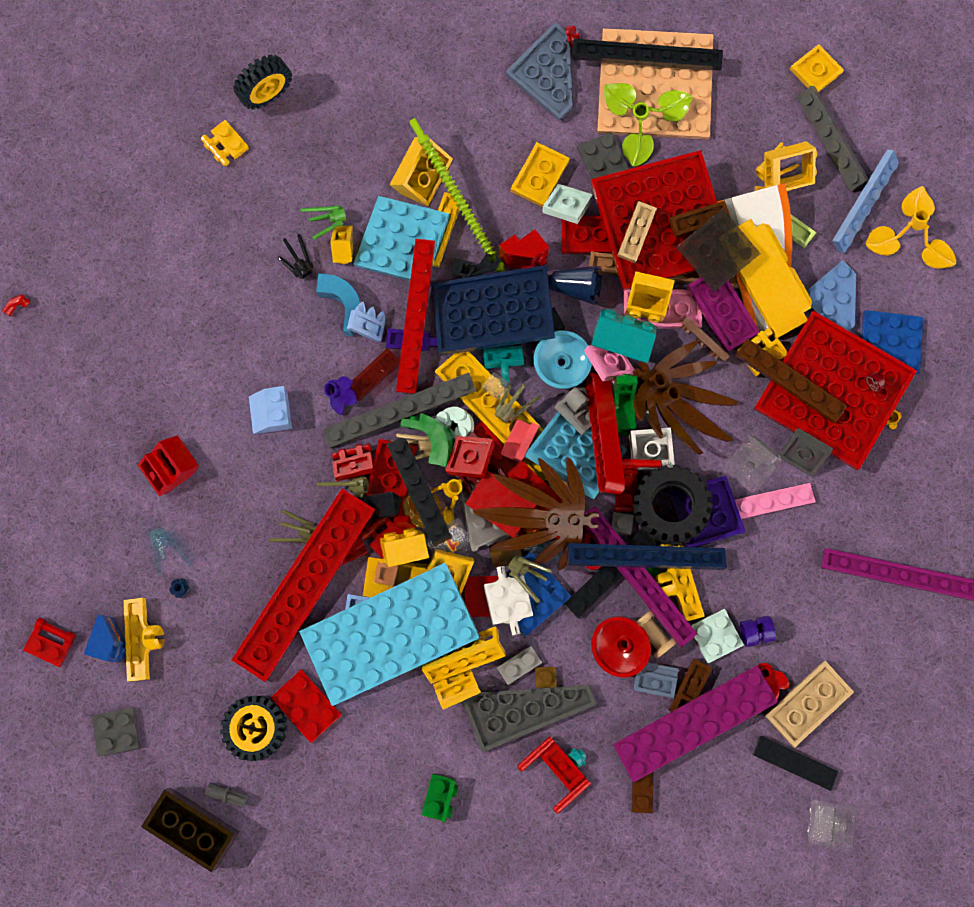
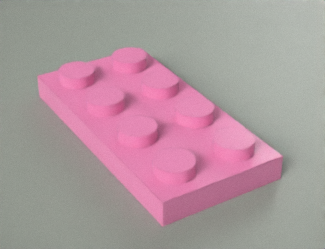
(680, 304)

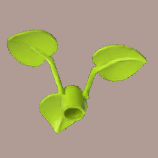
(620, 98)

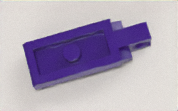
(395, 339)

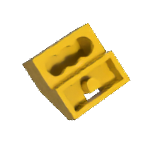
(653, 305)

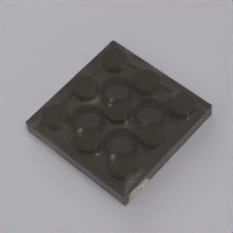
(718, 250)

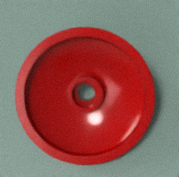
(613, 655)

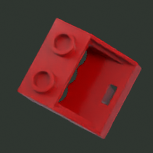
(524, 253)
(157, 470)

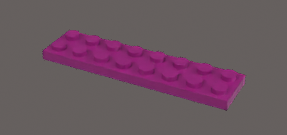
(694, 723)

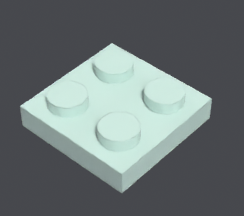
(567, 203)
(716, 636)

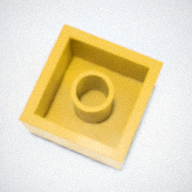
(403, 547)

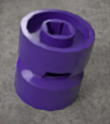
(751, 634)

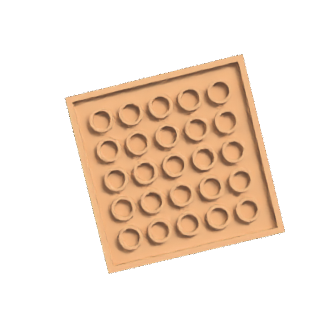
(652, 82)

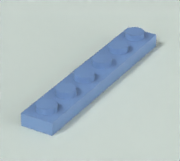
(865, 201)

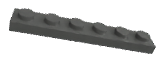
(832, 138)

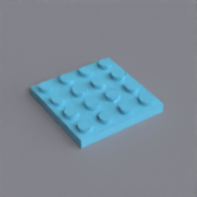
(392, 235)
(563, 441)

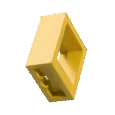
(772, 166)

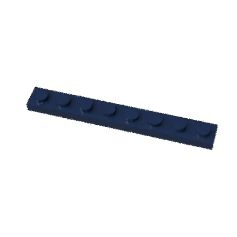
(646, 556)

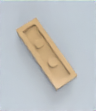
(636, 232)

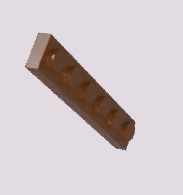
(791, 381)

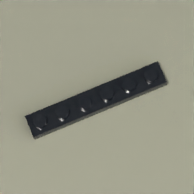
(419, 491)
(601, 581)

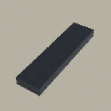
(795, 763)

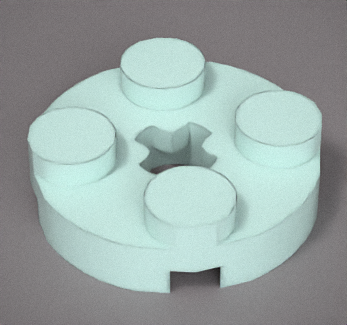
(460, 417)

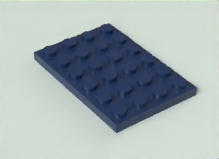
(493, 310)

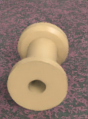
(655, 634)

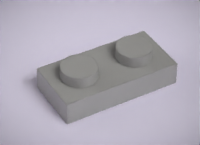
(519, 665)

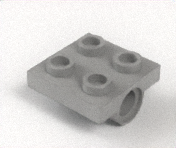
(575, 409)

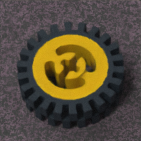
(262, 82)
(258, 707)

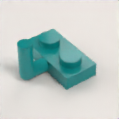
(503, 358)

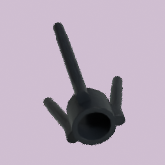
(302, 268)

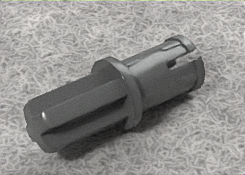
(226, 795)

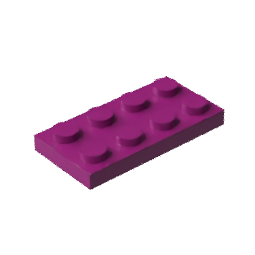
(724, 313)

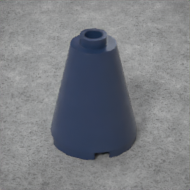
(578, 283)

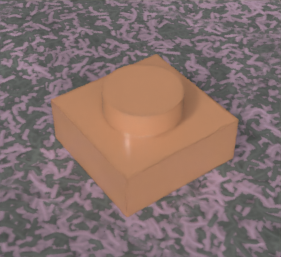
(386, 575)

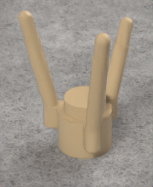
(422, 441)

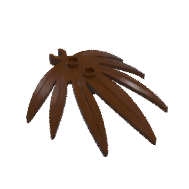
(661, 391)
(561, 519)

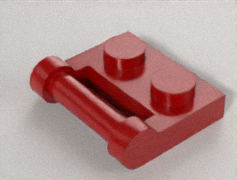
(48, 649)

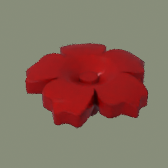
(571, 34)

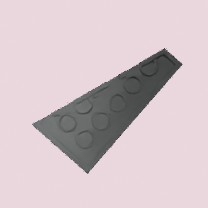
(513, 713)

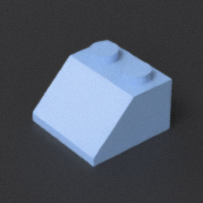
(270, 410)

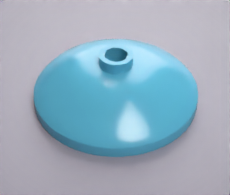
(569, 348)

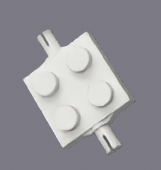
(507, 601)

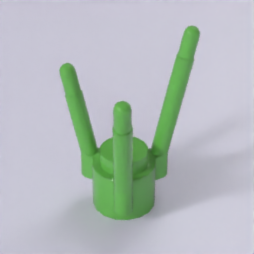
(335, 214)

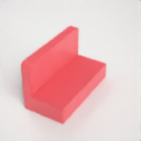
(519, 440)

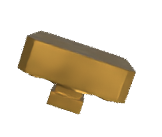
(503, 557)

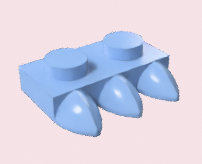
(367, 322)

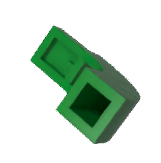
(623, 397)
(439, 435)

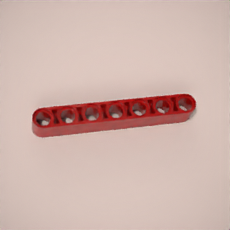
(605, 435)

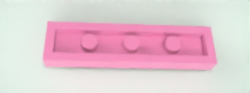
(775, 501)

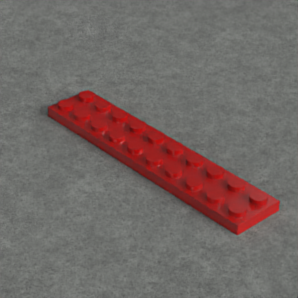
(303, 585)

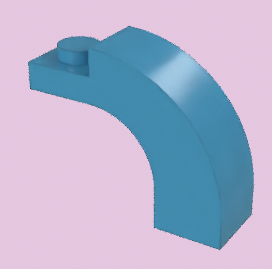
(336, 288)

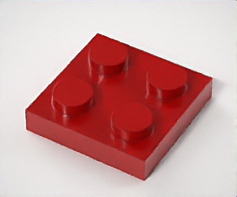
(470, 457)

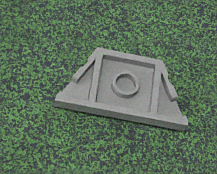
(480, 529)

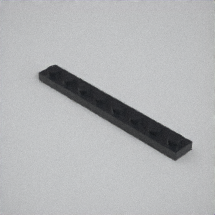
(647, 54)

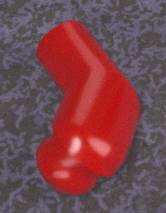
(14, 302)

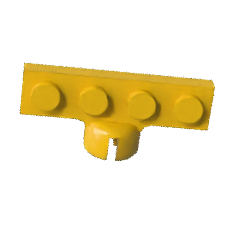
(682, 586)
(139, 639)

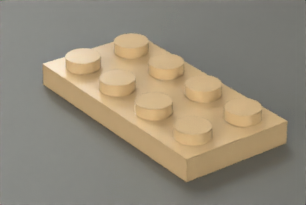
(809, 704)

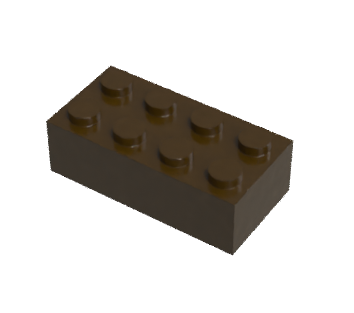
(190, 829)

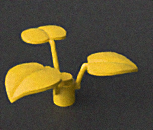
(920, 208)

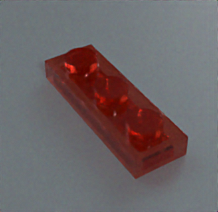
(374, 374)

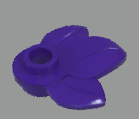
(342, 395)

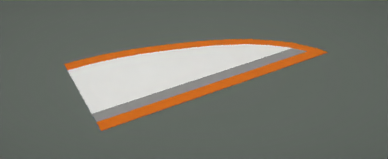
(767, 207)

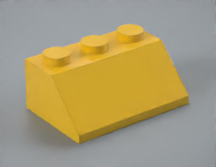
(416, 174)

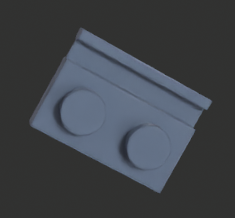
(656, 680)

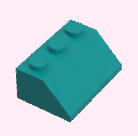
(624, 335)

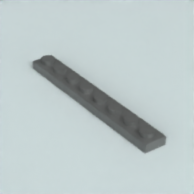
(395, 411)

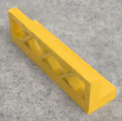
(465, 658)

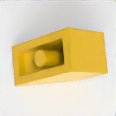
(342, 244)

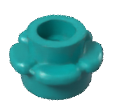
(577, 757)

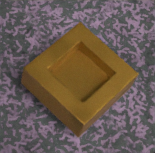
(545, 677)

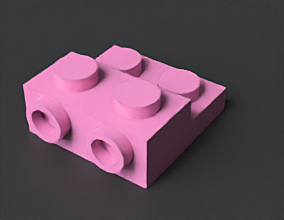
(608, 363)

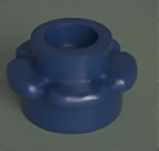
(174, 588)

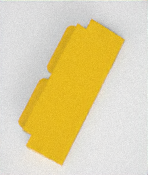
(772, 283)

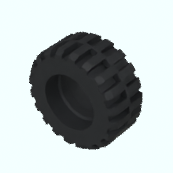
(672, 479)

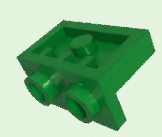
(439, 797)

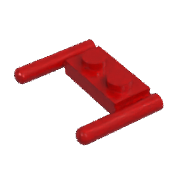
(625, 501)
(563, 769)

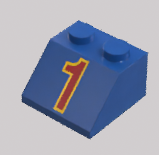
(106, 640)

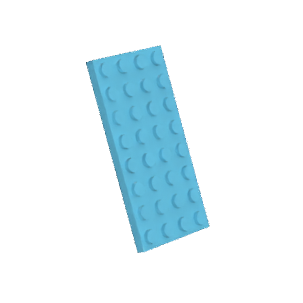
(389, 634)

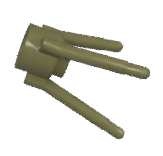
(505, 411)
(357, 485)
(305, 530)
(520, 566)

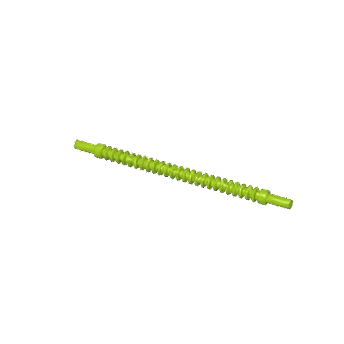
(423, 139)

